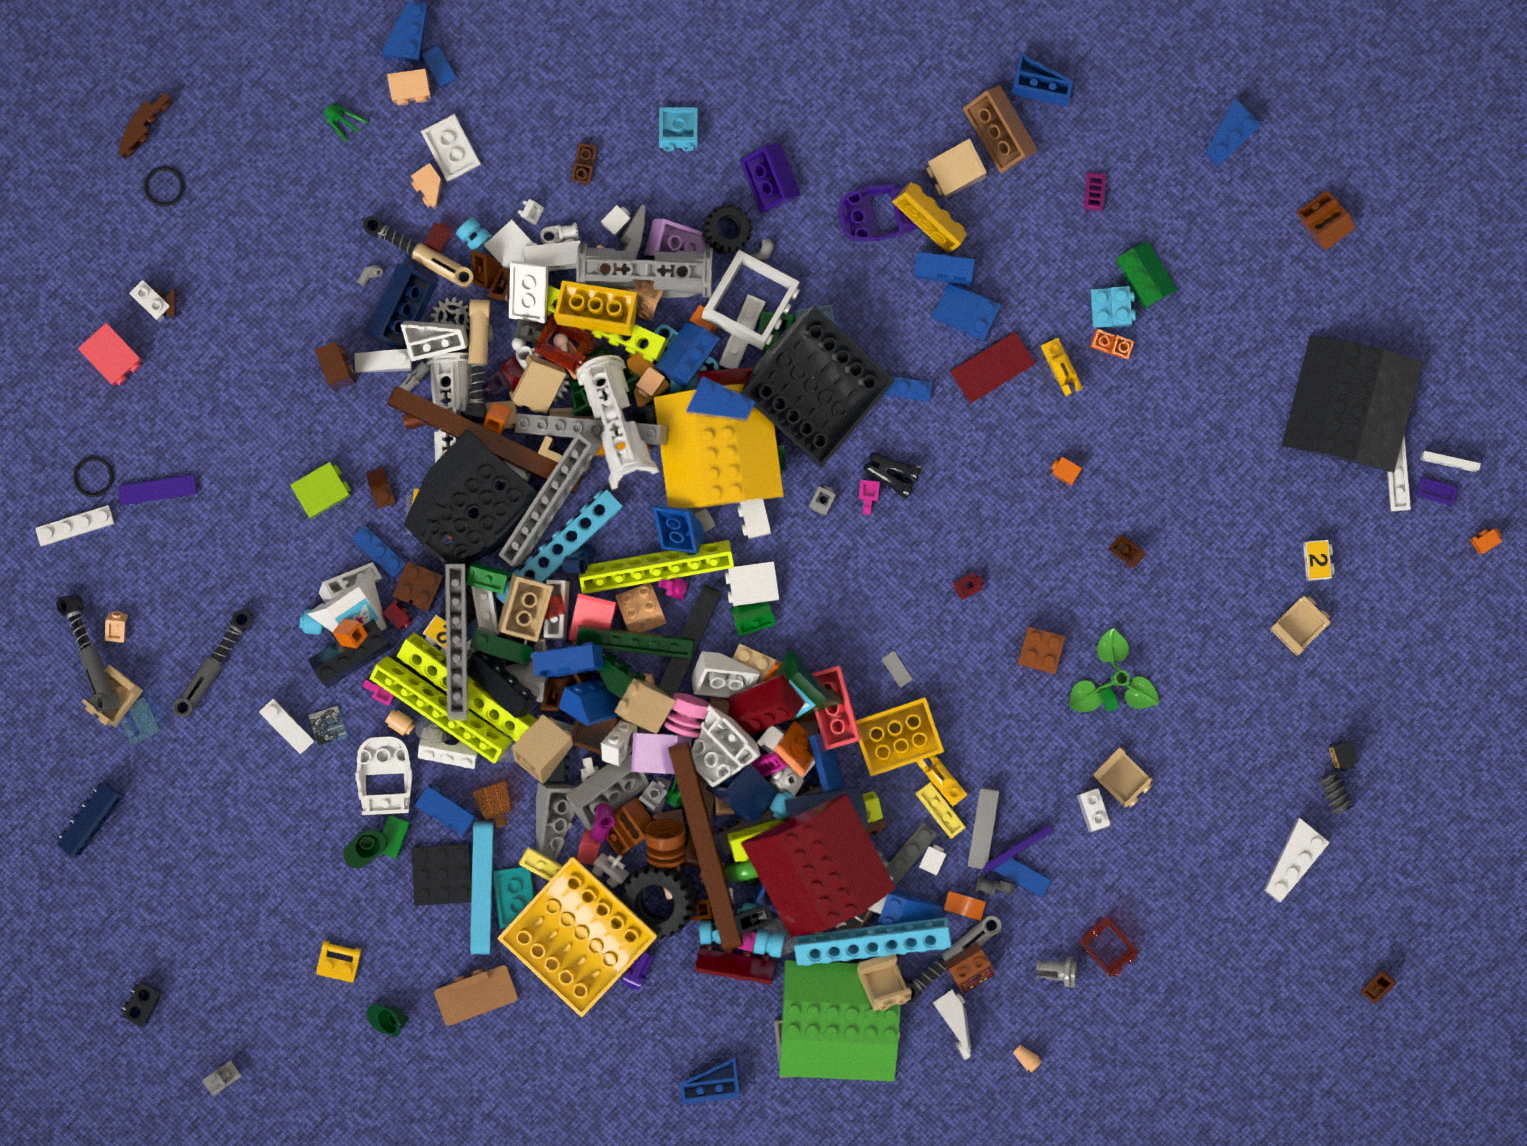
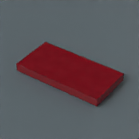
(992, 367)

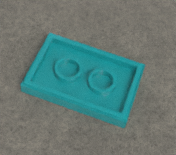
(512, 893)

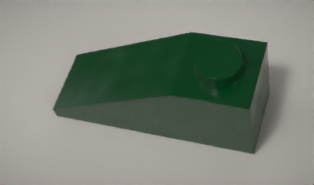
(501, 646)

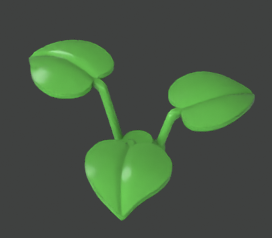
(1113, 648)

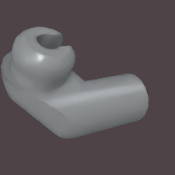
(765, 251)
(369, 272)

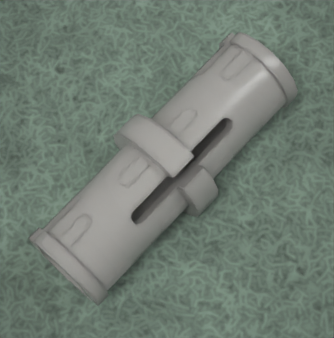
(414, 378)

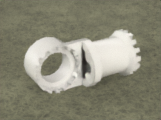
(561, 233)

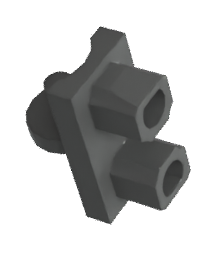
(528, 330)

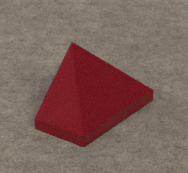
(511, 370)

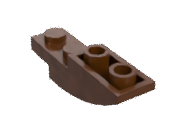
(136, 129)

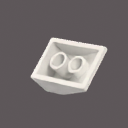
(721, 675)

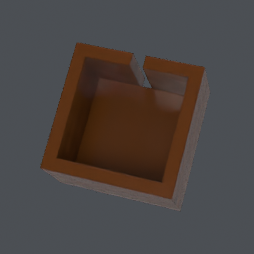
(419, 586)
(592, 736)

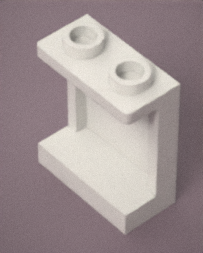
(752, 584)
(1093, 810)

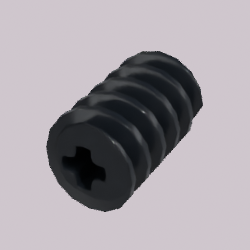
(645, 415)

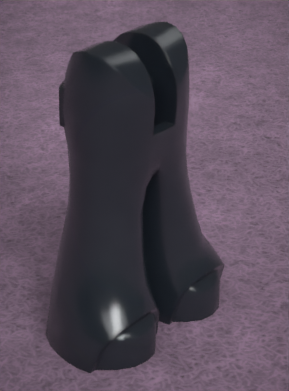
(900, 486)

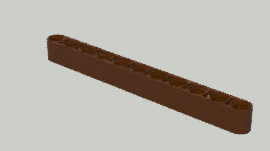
(456, 425)
(705, 845)

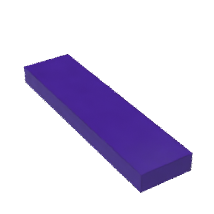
(157, 490)
(1017, 849)

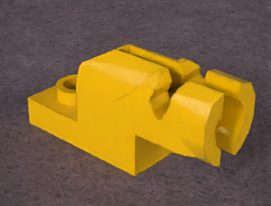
(1061, 366)
(943, 780)

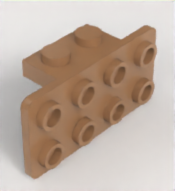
(475, 994)

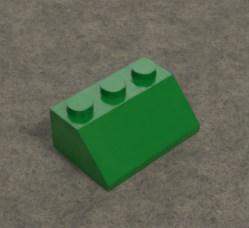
(1145, 275)

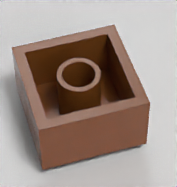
(1041, 650)

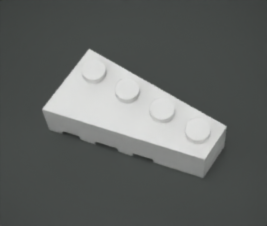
(1297, 856)

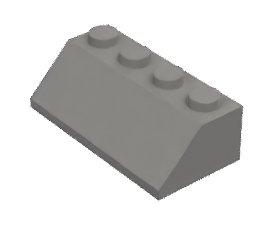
(609, 785)

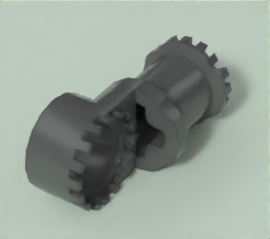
(988, 886)

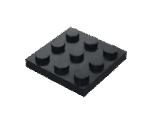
(441, 875)

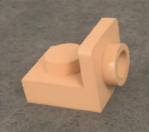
(115, 626)

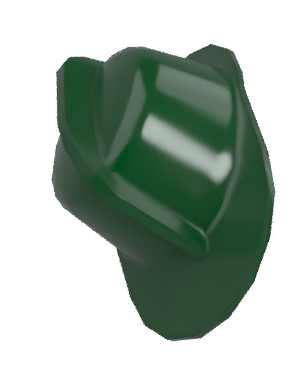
(364, 848)
(387, 1019)

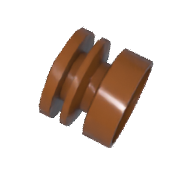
(665, 843)

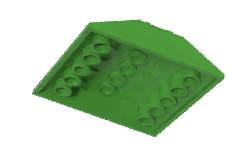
(832, 1026)

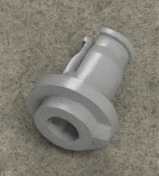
(1059, 970)

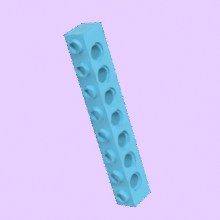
(602, 498)
(864, 936)

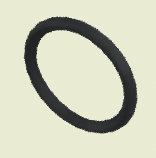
(164, 169)
(98, 493)

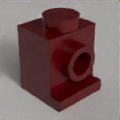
(963, 591)
(397, 615)

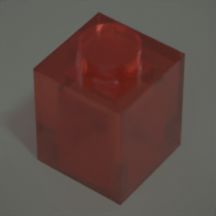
(438, 237)

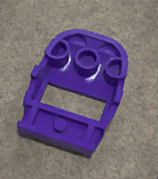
(857, 215)

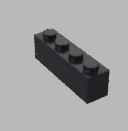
(500, 684)

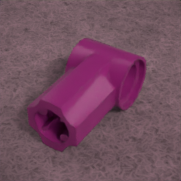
(603, 823)

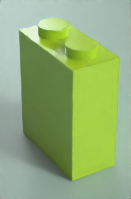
(321, 490)

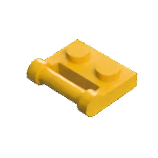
(335, 967)

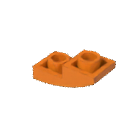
(1111, 344)
(964, 906)

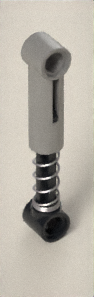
(960, 945)

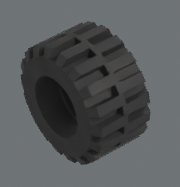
(734, 215)

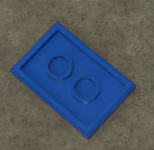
(826, 764)

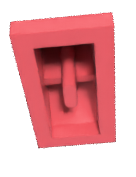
(588, 849)

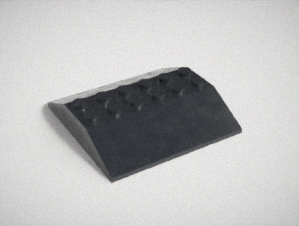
(816, 385)
(1352, 403)

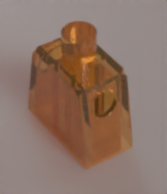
(494, 802)

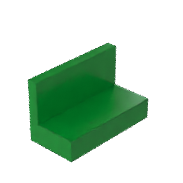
(488, 578)
(752, 617)
(394, 833)

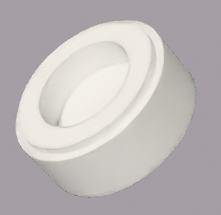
(965, 1055)

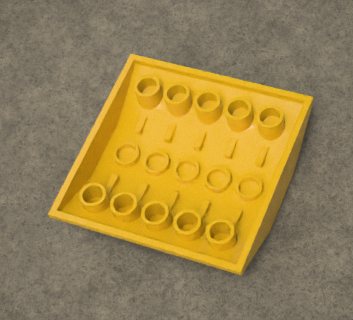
(715, 457)
(577, 936)

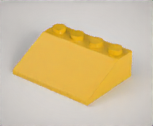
(898, 737)

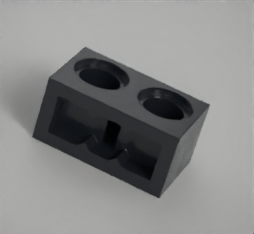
(145, 1006)

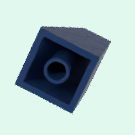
(745, 793)

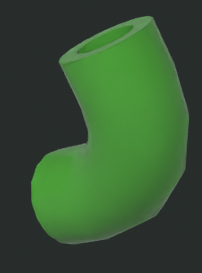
(740, 871)

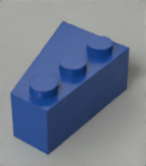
(1040, 83)
(1232, 133)
(720, 402)
(568, 661)

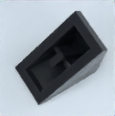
(752, 919)

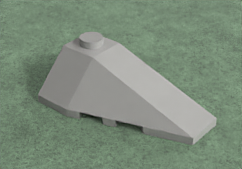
(527, 678)
(552, 817)

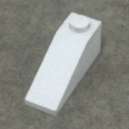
(383, 361)
(336, 585)
(286, 726)
(955, 1015)

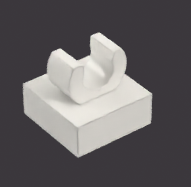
(531, 211)

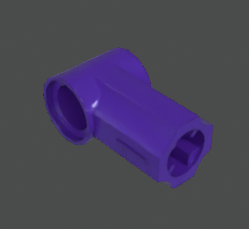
(636, 973)

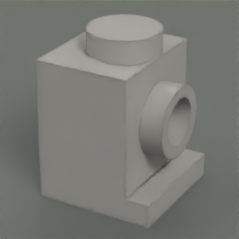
(818, 507)
(652, 802)

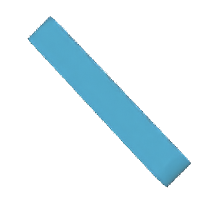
(482, 887)

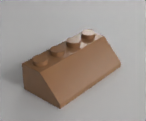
(1000, 129)

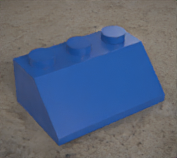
(687, 354)
(589, 702)

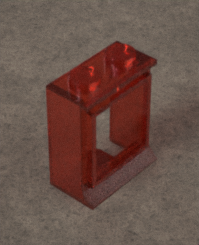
(559, 356)
(1127, 957)

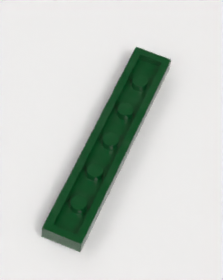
(636, 641)

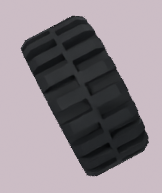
(678, 887)

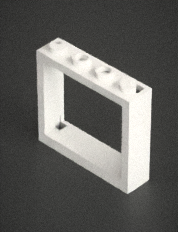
(736, 329)

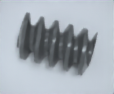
(1334, 792)

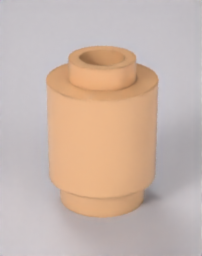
(400, 722)

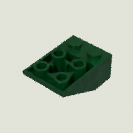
(618, 675)

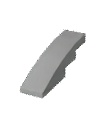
(633, 234)
(983, 827)

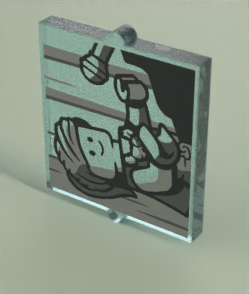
(328, 725)

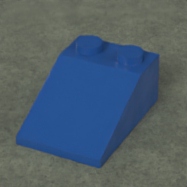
(966, 312)
(678, 529)
(905, 907)

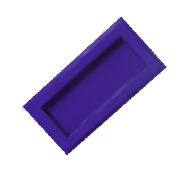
(1436, 491)

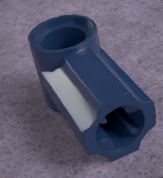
(579, 561)

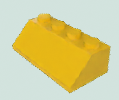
(930, 217)
(596, 308)

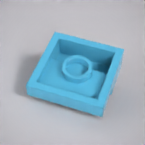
(678, 128)
(1112, 307)

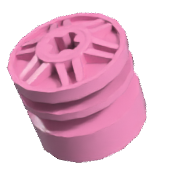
(685, 719)

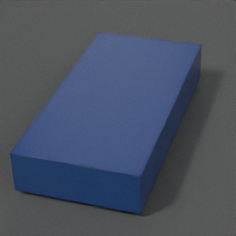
(439, 66)

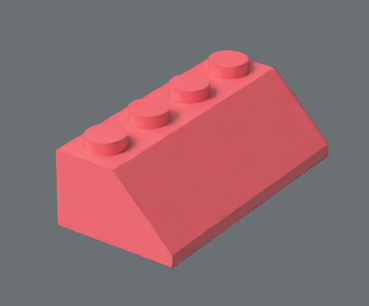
(837, 722)

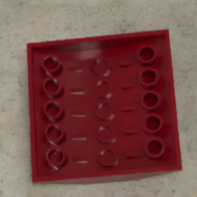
(819, 867)

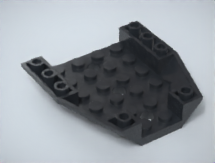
(463, 481)

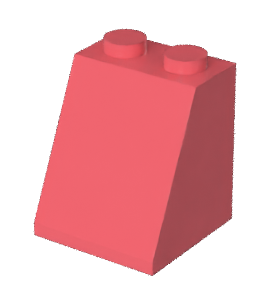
(110, 355)
(591, 612)

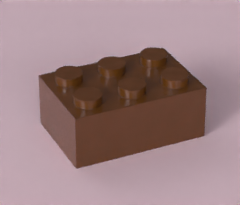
(335, 367)

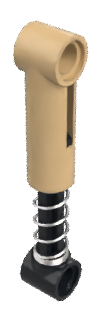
(420, 253)
(478, 355)

